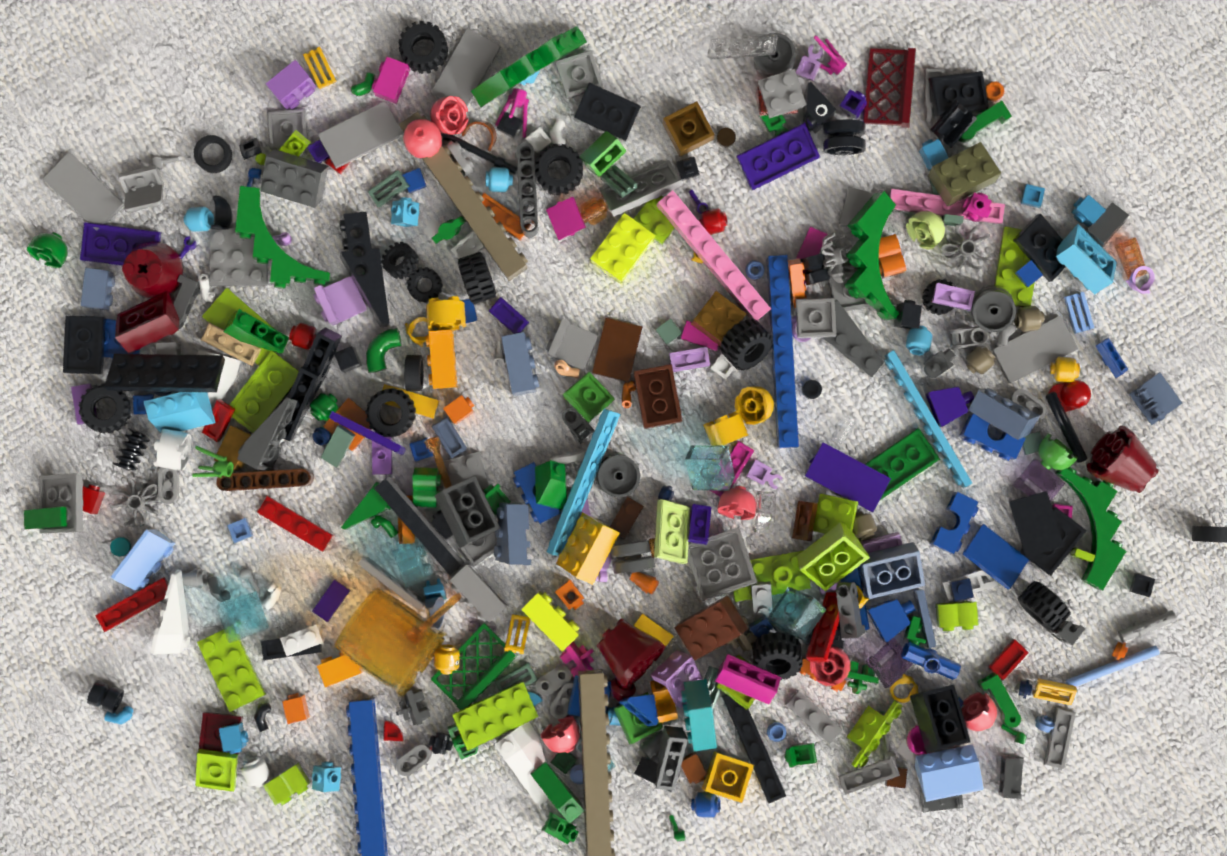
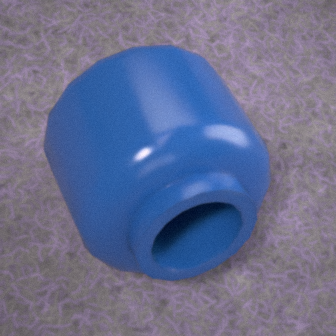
(706, 804)

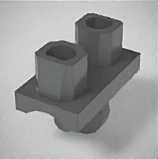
(939, 363)
(417, 715)

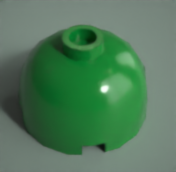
(49, 248)

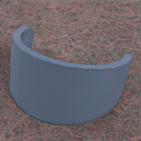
(433, 605)

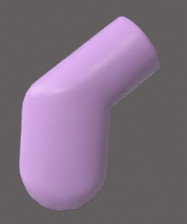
(283, 239)

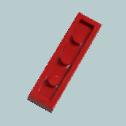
(295, 523)
(133, 605)
(824, 630)

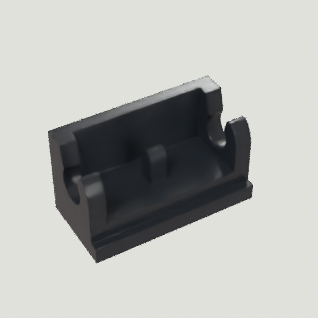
(953, 123)

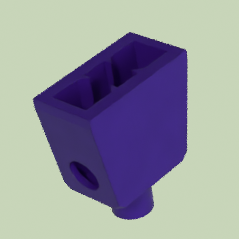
(948, 404)

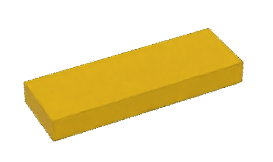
(424, 405)

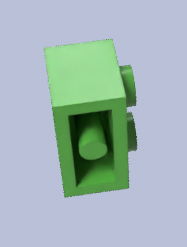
(602, 153)

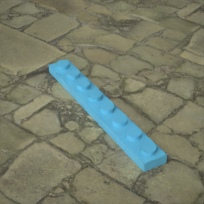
(931, 426)
(583, 481)

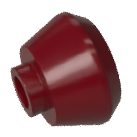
(620, 692)

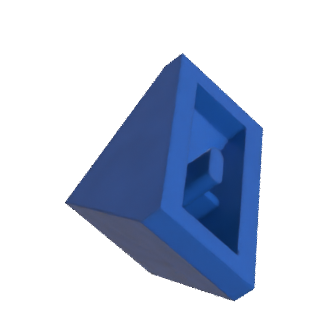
(643, 708)

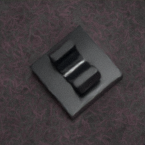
(687, 168)

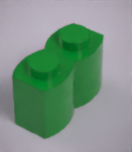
(426, 486)

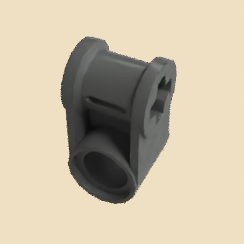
(578, 425)

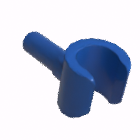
(253, 173)

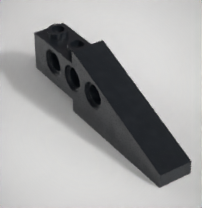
(371, 282)
(311, 376)

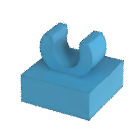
(435, 590)

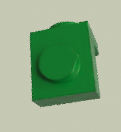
(495, 496)
(800, 754)

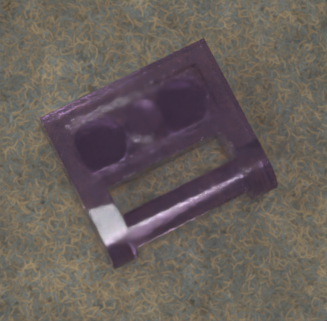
(1041, 478)
(893, 667)

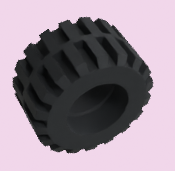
(418, 33)
(554, 154)
(476, 278)
(746, 344)
(374, 417)
(109, 425)
(1044, 605)
(778, 654)

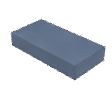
(449, 437)

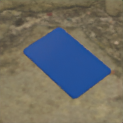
(470, 312)

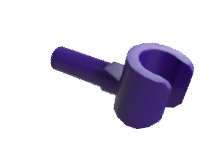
(697, 202)
(187, 247)

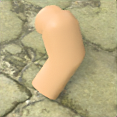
(565, 370)

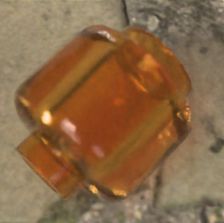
(594, 210)

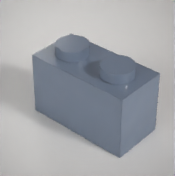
(97, 289)

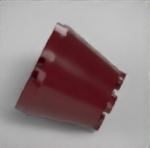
(153, 269)
(1122, 460)
(629, 651)

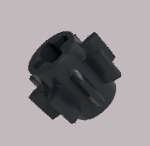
(440, 743)

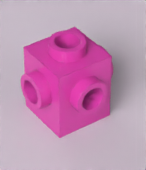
(974, 213)

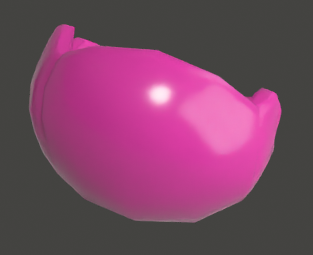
(915, 742)

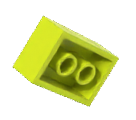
(622, 248)
(551, 620)

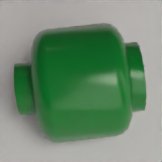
(323, 406)

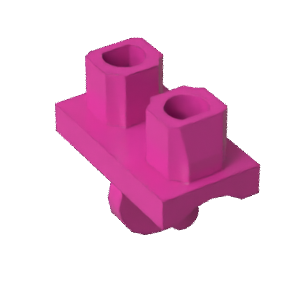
(580, 656)

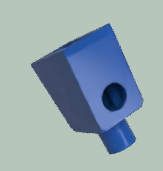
(890, 617)

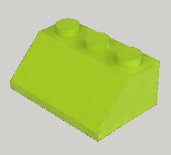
(832, 557)

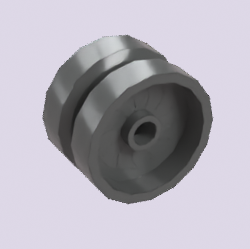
(784, 61)
(990, 319)
(629, 472)
(632, 556)

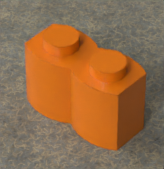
(890, 257)

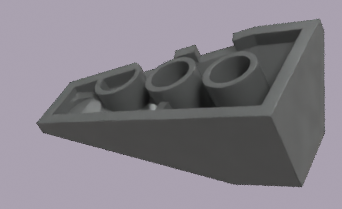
(262, 447)

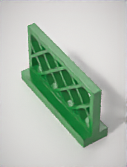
(489, 675)

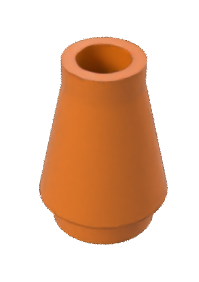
(644, 582)

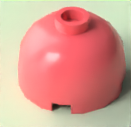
(449, 115)
(422, 138)
(737, 502)
(834, 670)
(979, 711)
(562, 736)

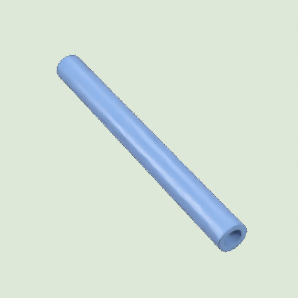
(1113, 666)

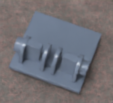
(1155, 398)

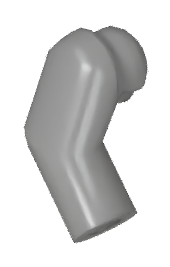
(1003, 335)

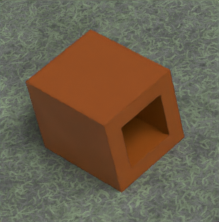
(693, 768)

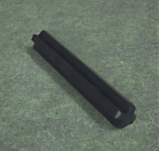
(1066, 427)

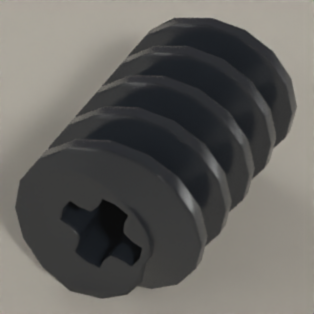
(132, 450)

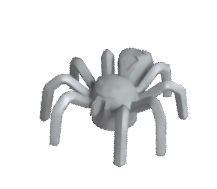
(966, 248)
(836, 257)
(137, 502)

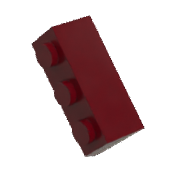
(146, 322)

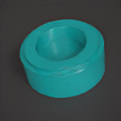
(120, 546)

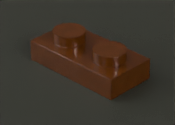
(626, 517)
(804, 521)

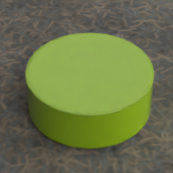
(782, 574)

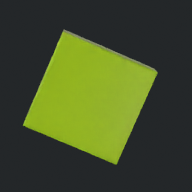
(1083, 555)

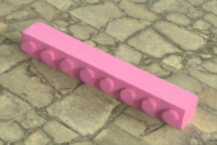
(713, 256)

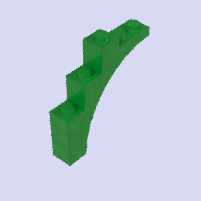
(528, 65)
(864, 255)
(284, 268)
(1103, 526)

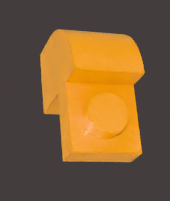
(665, 705)

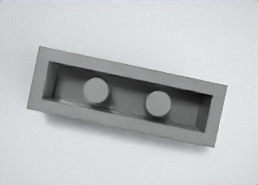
(477, 593)

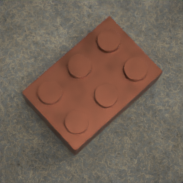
(657, 396)
(711, 628)

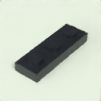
(274, 649)

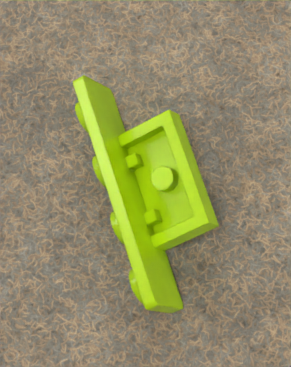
(870, 730)

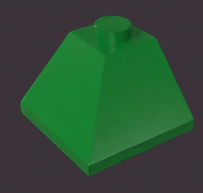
(551, 484)

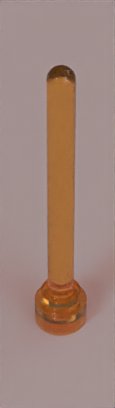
(433, 445)
(417, 633)

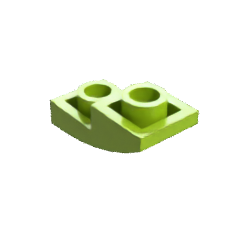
(295, 144)

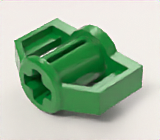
(449, 229)
(458, 743)

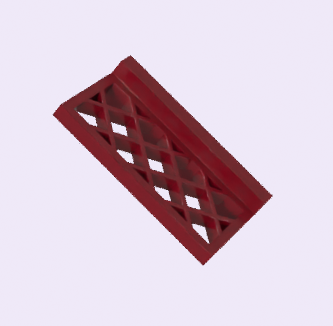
(906, 87)

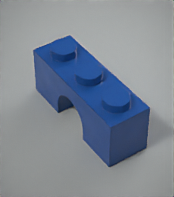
(976, 432)
(526, 479)
(963, 509)

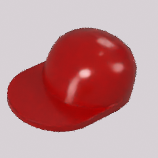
(1072, 394)

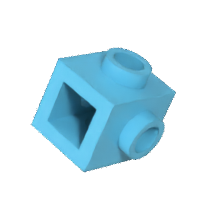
(405, 212)
(326, 777)

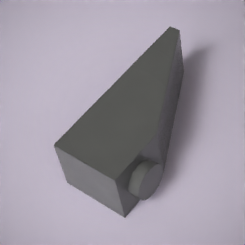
(670, 757)

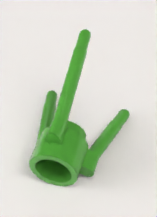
(220, 468)

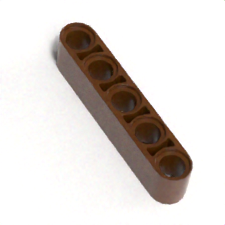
(274, 482)

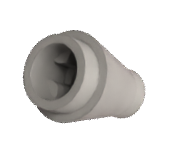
(195, 578)

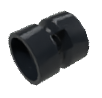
(815, 269)
(102, 695)

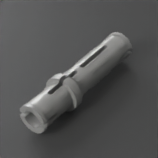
(1127, 634)

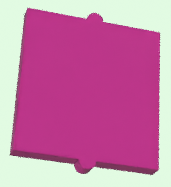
(566, 218)

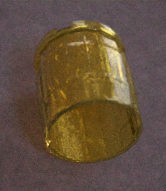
(379, 643)

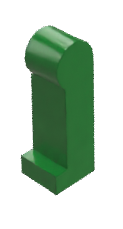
(986, 118)
(1009, 713)

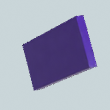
(778, 156)
(112, 243)
(367, 433)
(847, 477)

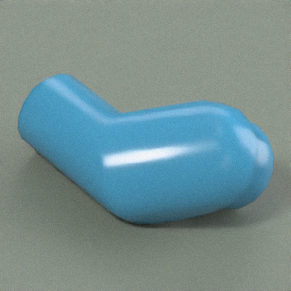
(120, 718)

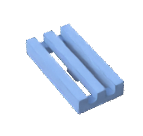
(1076, 329)

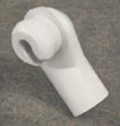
(555, 133)
(205, 288)
(273, 597)

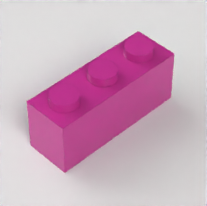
(748, 679)

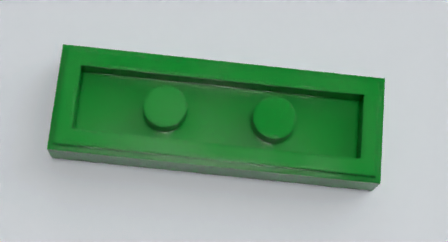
(45, 518)

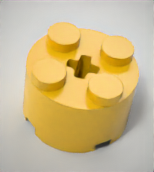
(445, 314)
(725, 429)

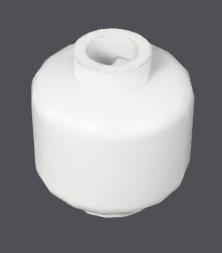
(255, 772)

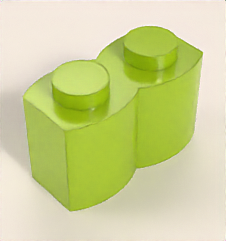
(957, 614)
(287, 784)

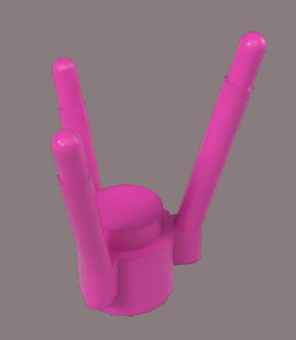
(837, 63)
(516, 99)

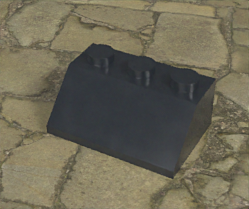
(940, 718)

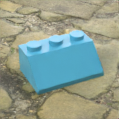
(1086, 260)
(180, 411)

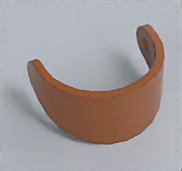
(489, 126)

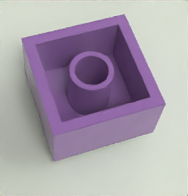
(291, 85)

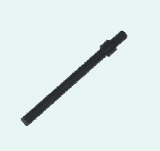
(497, 161)

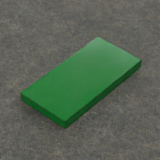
(904, 460)

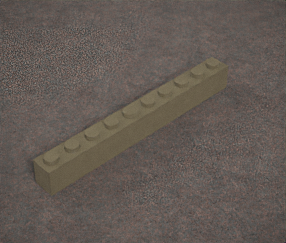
(473, 210)
(595, 763)

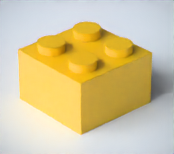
(727, 776)

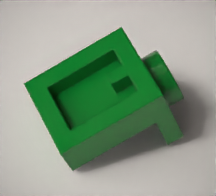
(912, 629)

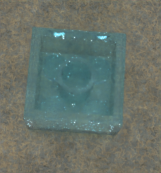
(709, 467)
(412, 564)
(796, 613)
(242, 617)

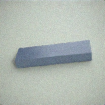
(923, 613)

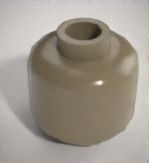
(1029, 318)
(980, 360)
(864, 526)

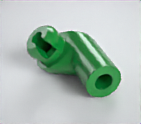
(364, 87)
(386, 524)

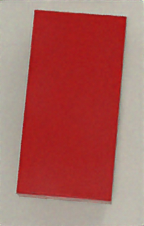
(222, 414)
(1008, 659)

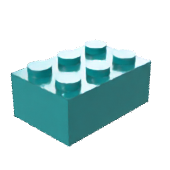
(699, 714)

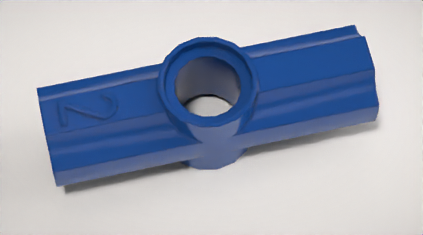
(921, 657)

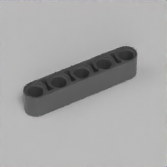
(527, 181)

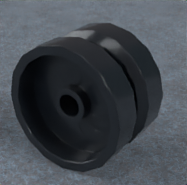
(844, 137)

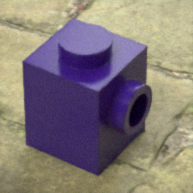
(853, 104)

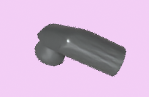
(216, 592)

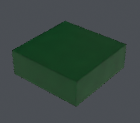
(564, 761)

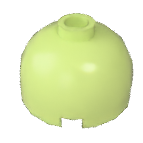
(926, 228)

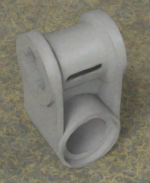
(964, 338)

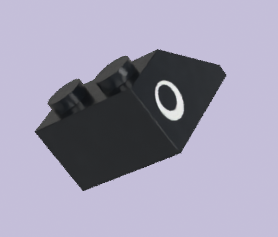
(817, 109)

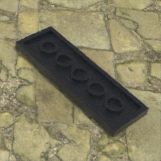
(165, 373)

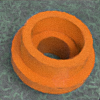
(1120, 650)

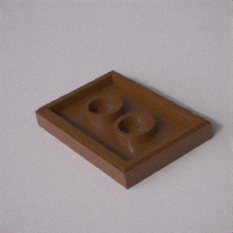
(617, 350)

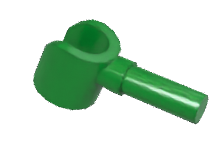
(1020, 737)
(678, 835)

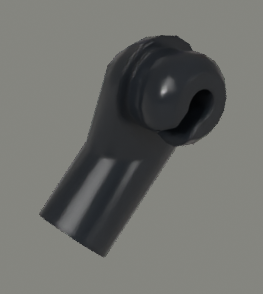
(260, 715)

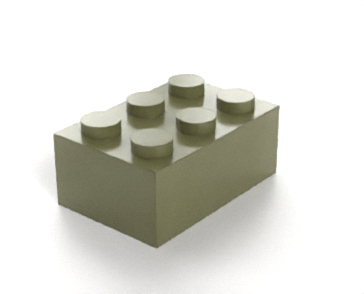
(964, 174)

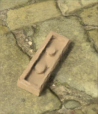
(216, 337)

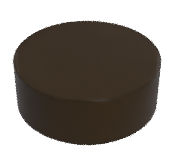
(726, 137)

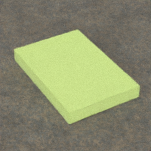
(672, 531)

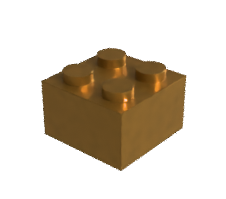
(688, 128)
(717, 317)

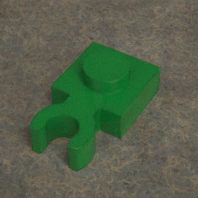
(774, 124)

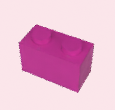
(391, 80)

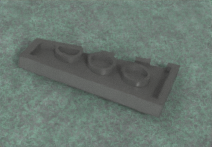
(853, 344)

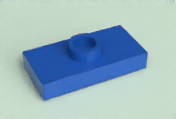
(1111, 357)

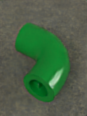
(379, 346)

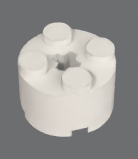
(172, 449)

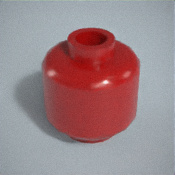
(714, 221)
(303, 335)

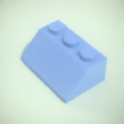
(143, 559)
(949, 772)

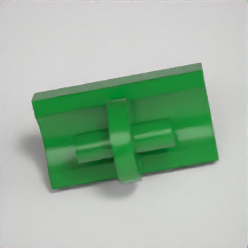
(867, 675)
(560, 829)

